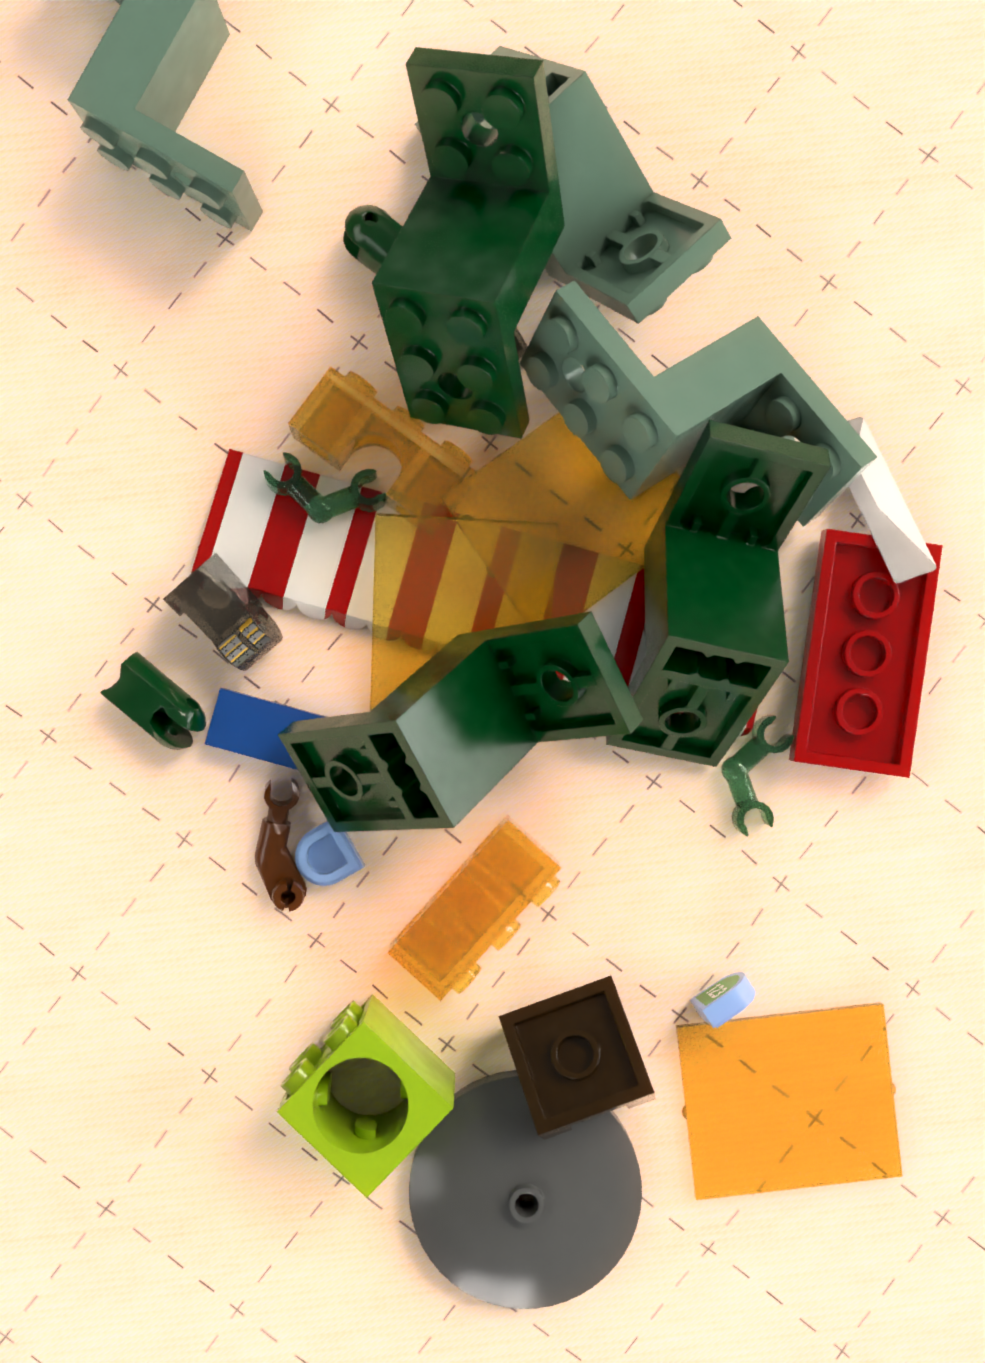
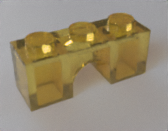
(345, 417)

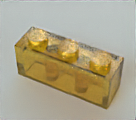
(476, 909)

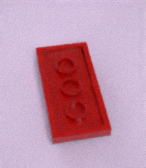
(863, 659)

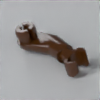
(273, 857)

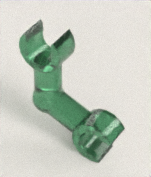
(321, 507)
(736, 770)

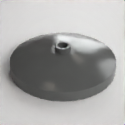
(510, 1249)

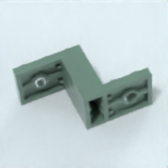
(140, 93)
(618, 234)
(651, 424)

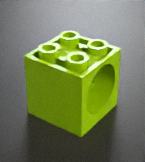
(358, 1144)

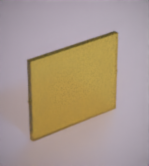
(560, 481)
(451, 580)
(789, 1101)

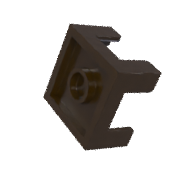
(576, 1057)

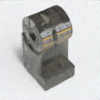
(226, 613)

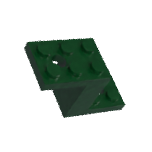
(472, 239)
(718, 592)
(462, 725)

